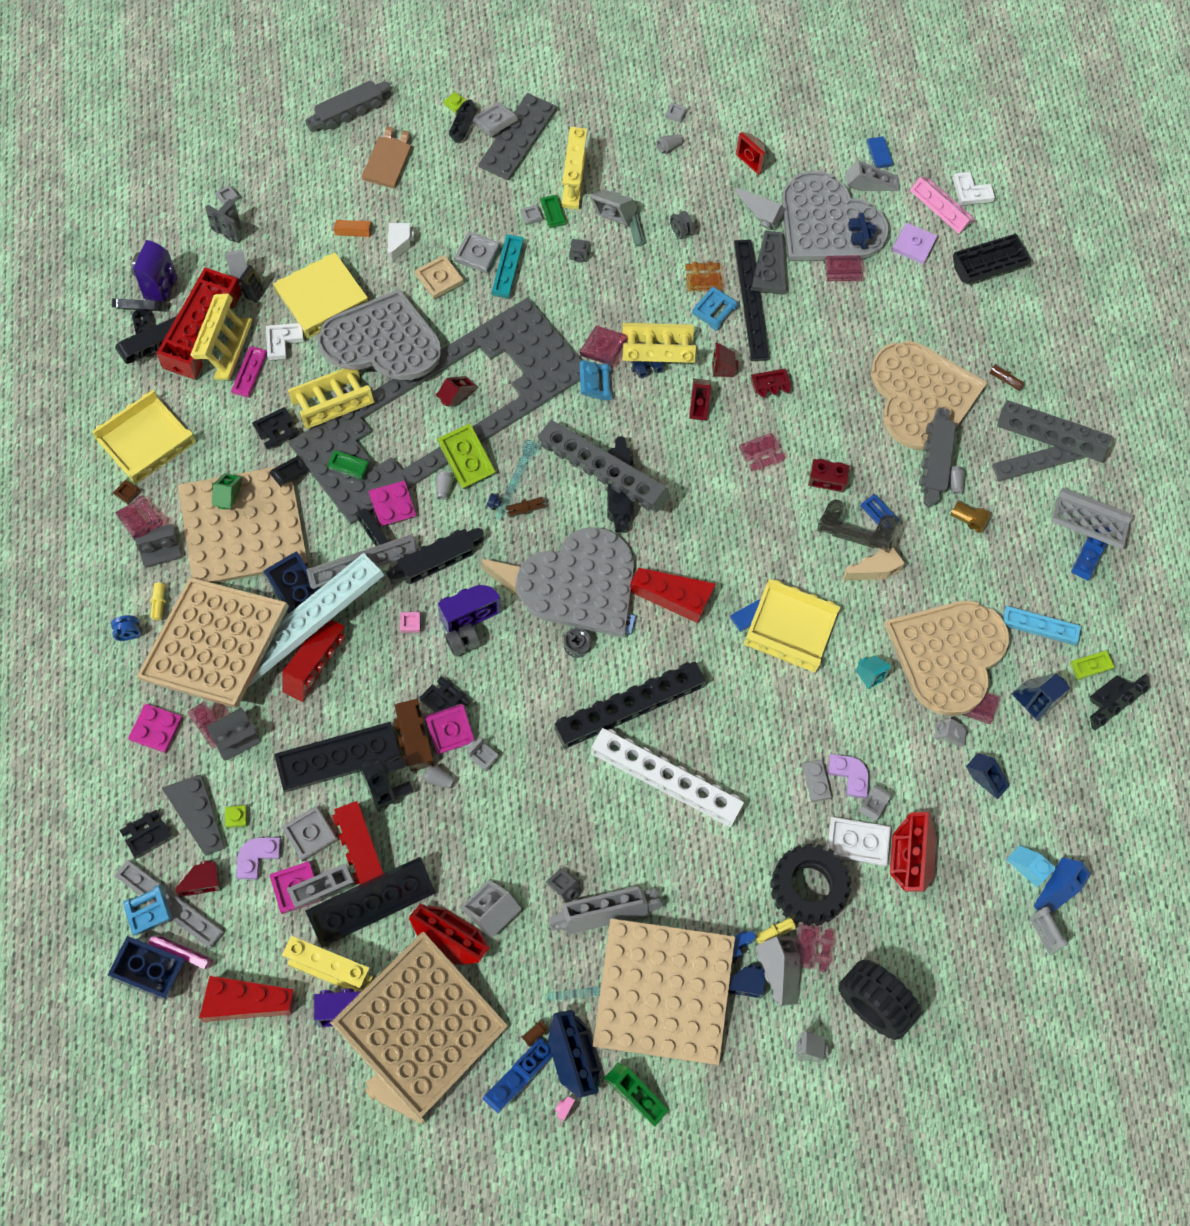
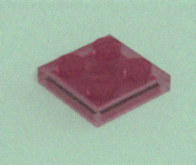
(603, 345)

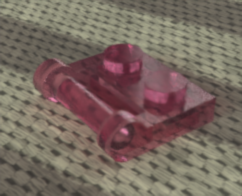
(133, 520)

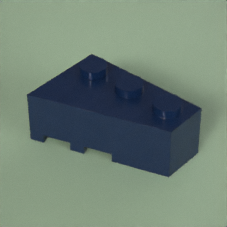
(1041, 694)

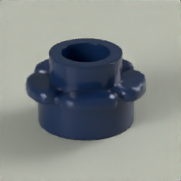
(494, 501)

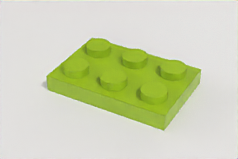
(465, 456)

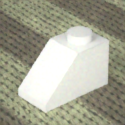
(399, 239)

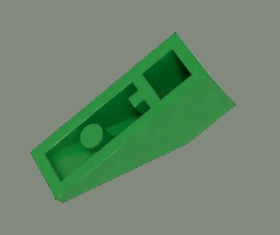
(636, 1093)

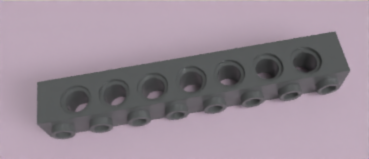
(555, 432)

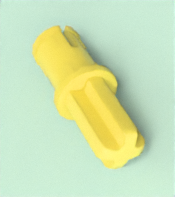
(157, 601)
(775, 930)

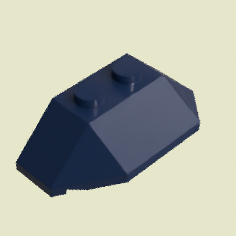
(574, 1054)

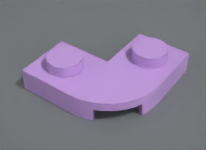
(854, 771)
(250, 854)

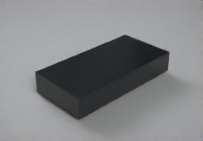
(289, 471)

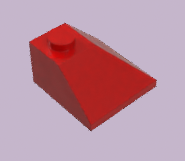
(751, 151)

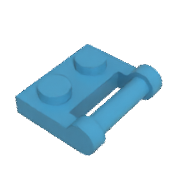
(710, 304)
(590, 380)
(148, 916)

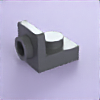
(578, 250)
(564, 885)

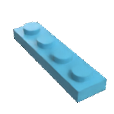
(1041, 625)

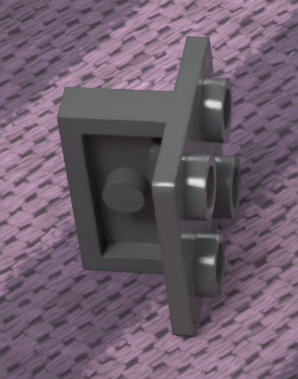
(225, 220)
(158, 546)
(233, 734)

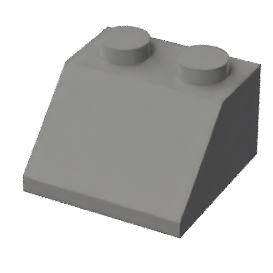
(614, 206)
(491, 908)

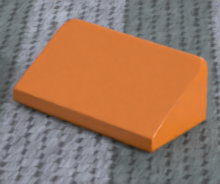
(352, 228)

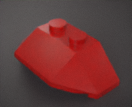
(914, 852)
(451, 934)

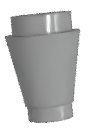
(667, 143)
(956, 479)
(443, 484)
(438, 777)

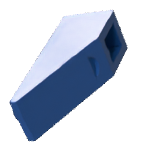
(1063, 884)

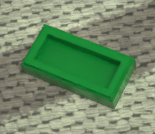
(553, 211)
(348, 464)

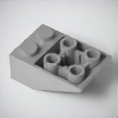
(781, 968)

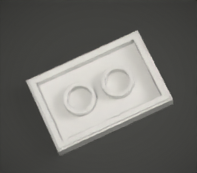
(859, 841)

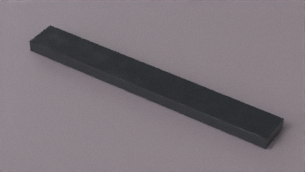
(750, 301)

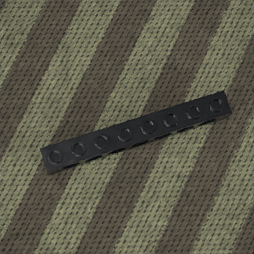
(589, 729)

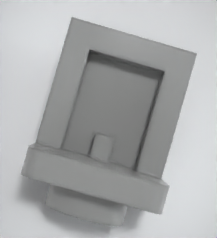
(951, 731)
(481, 754)
(875, 802)

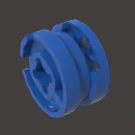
(126, 628)

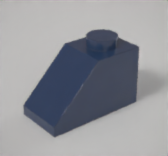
(988, 774)
(748, 982)

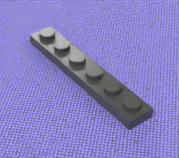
(1033, 462)

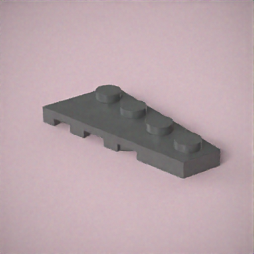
(770, 269)
(194, 808)

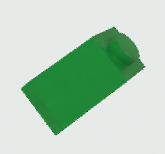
(226, 491)

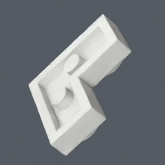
(969, 193)
(278, 336)

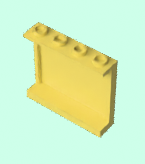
(319, 293)
(143, 437)
(791, 625)

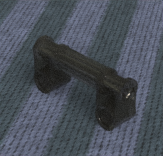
(833, 523)

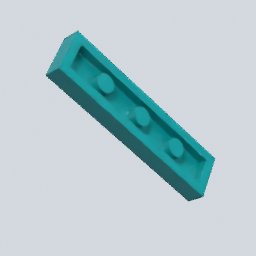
(507, 266)

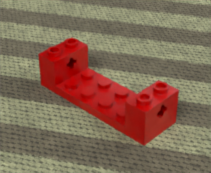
(179, 342)

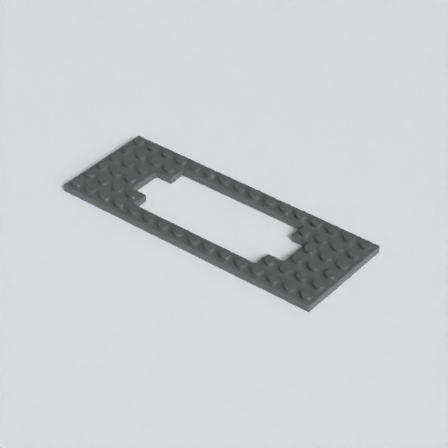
(519, 331)

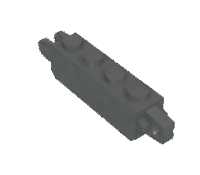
(348, 105)
(937, 456)

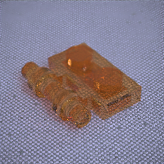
(703, 281)

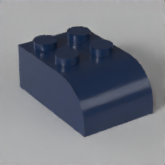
(290, 581)
(146, 968)

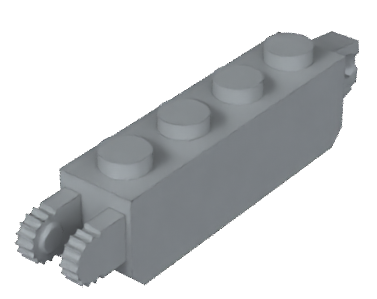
(598, 910)

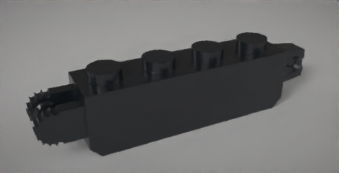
(618, 505)
(436, 556)

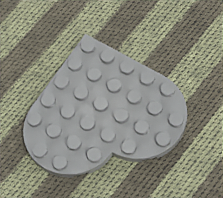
(819, 216)
(381, 335)
(580, 584)

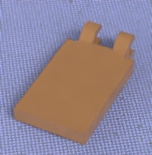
(387, 159)

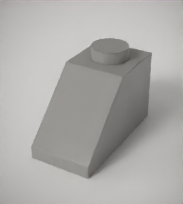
(236, 264)
(811, 1047)

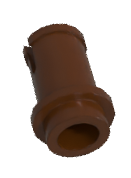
(535, 1033)

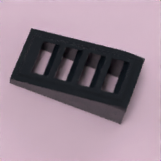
(251, 284)

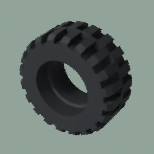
(825, 863)
(880, 999)

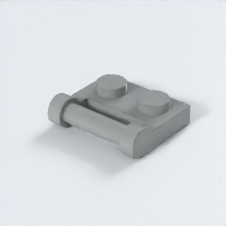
(1048, 931)

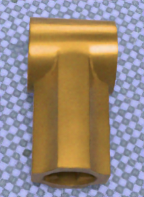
(975, 518)

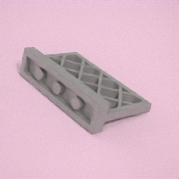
(1099, 514)

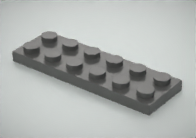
(517, 139)

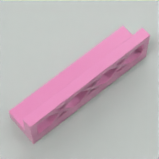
(942, 204)

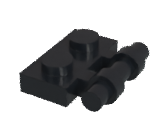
(273, 423)
(437, 700)
(147, 839)

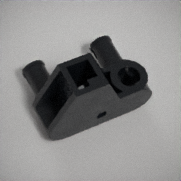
(376, 780)

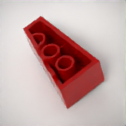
(673, 592)
(311, 660)
(358, 842)
(239, 999)

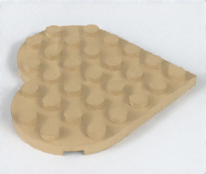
(917, 384)
(949, 653)

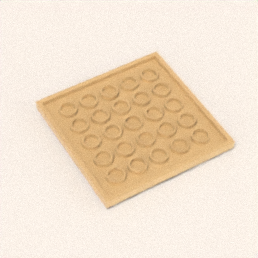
(248, 535)
(213, 642)
(664, 991)
(419, 1025)

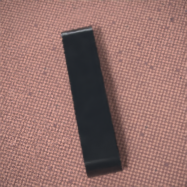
(143, 343)

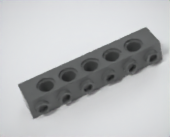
(1054, 430)

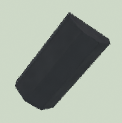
(990, 258)

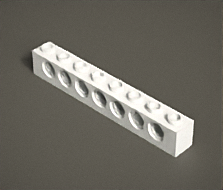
(725, 815)

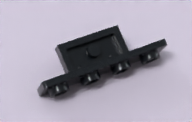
(1115, 697)

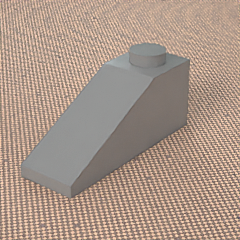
(869, 178)
(766, 211)
(321, 886)

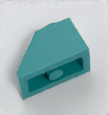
(872, 670)

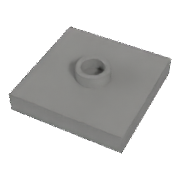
(494, 119)
(477, 252)
(309, 833)

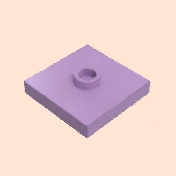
(914, 243)

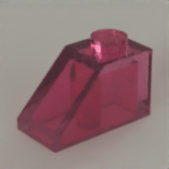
(201, 717)

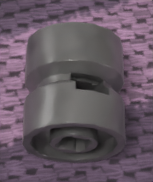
(455, 641)

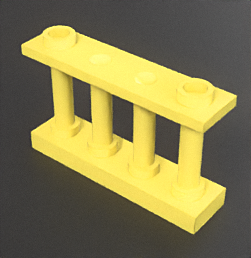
(574, 168)
(210, 330)
(659, 333)
(334, 407)
(326, 965)

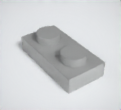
(816, 781)

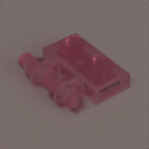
(760, 447)
(806, 943)

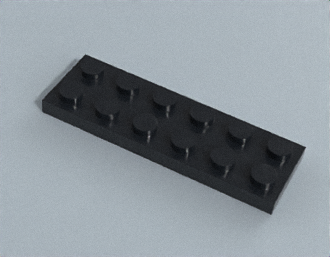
(335, 756)
(370, 901)

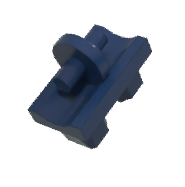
(865, 230)
(641, 370)

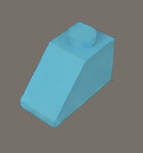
(1031, 865)

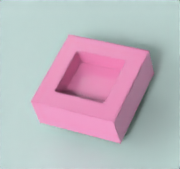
(410, 622)
(564, 1107)

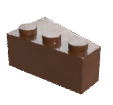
(413, 735)

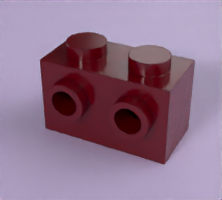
(828, 475)

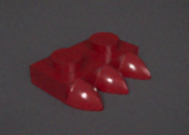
(771, 381)

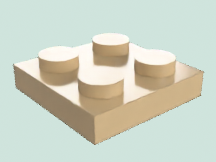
(439, 277)

